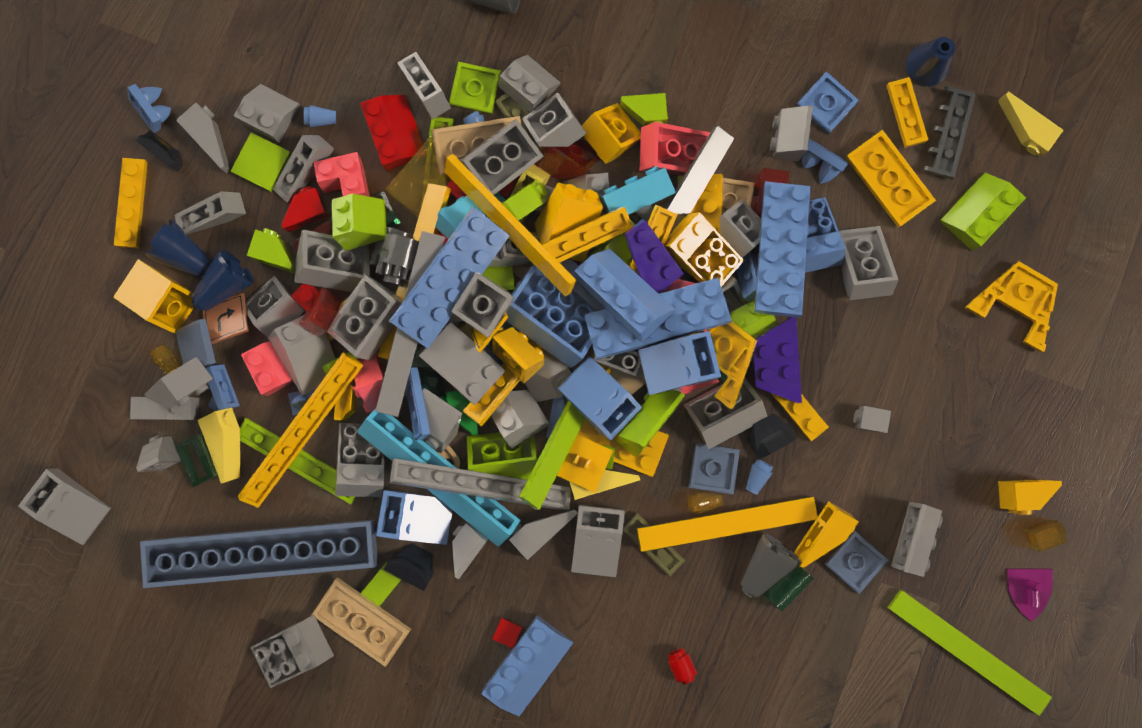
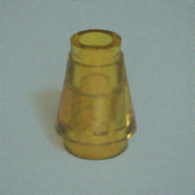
(164, 359)
(702, 501)

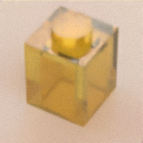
(1046, 535)

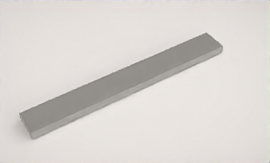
(403, 344)
(471, 483)

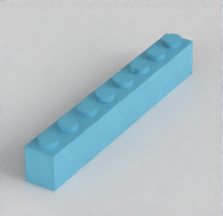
(399, 442)

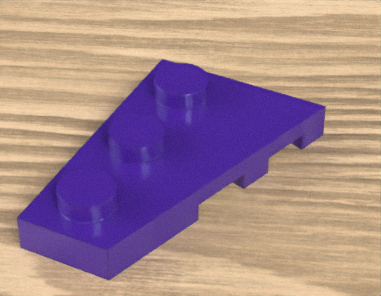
(651, 257)

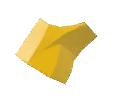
(346, 404)

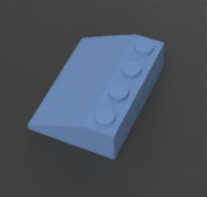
(550, 317)

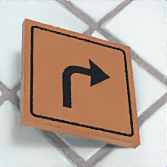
(227, 319)

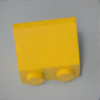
(611, 132)
(517, 353)
(1026, 495)

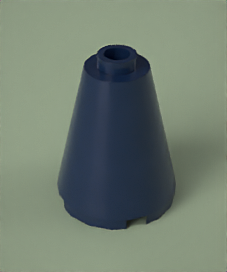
(930, 61)
(178, 251)
(221, 281)

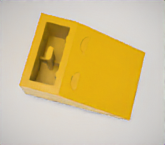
(702, 250)

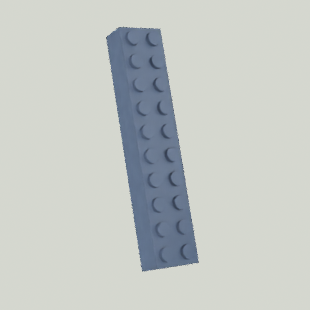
(259, 553)

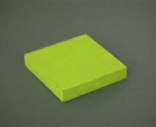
(475, 88)
(261, 162)

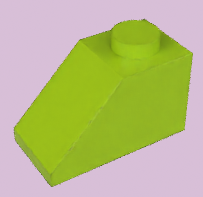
(646, 108)
(526, 199)

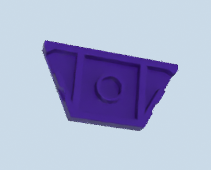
(777, 361)

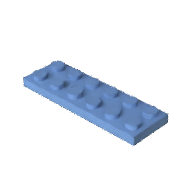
(782, 249)
(448, 275)
(696, 310)

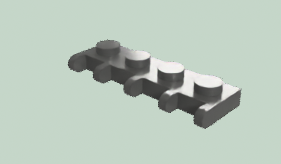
(952, 133)

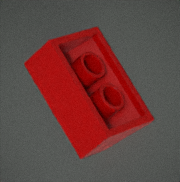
(392, 129)

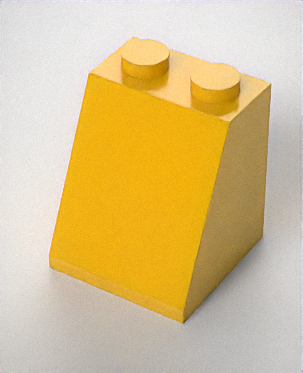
(567, 210)
(155, 297)

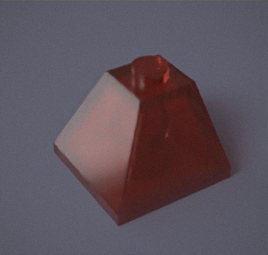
(569, 161)

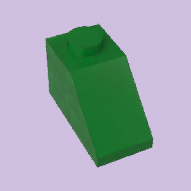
(457, 401)

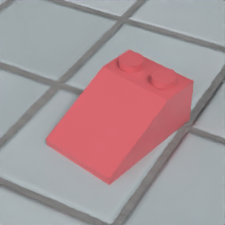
(669, 147)
(266, 369)

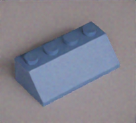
(623, 293)
(527, 667)

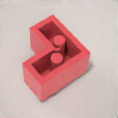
(342, 173)
(369, 382)

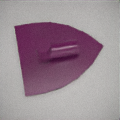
(1030, 590)

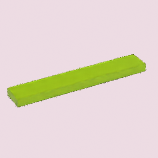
(552, 457)
(304, 463)

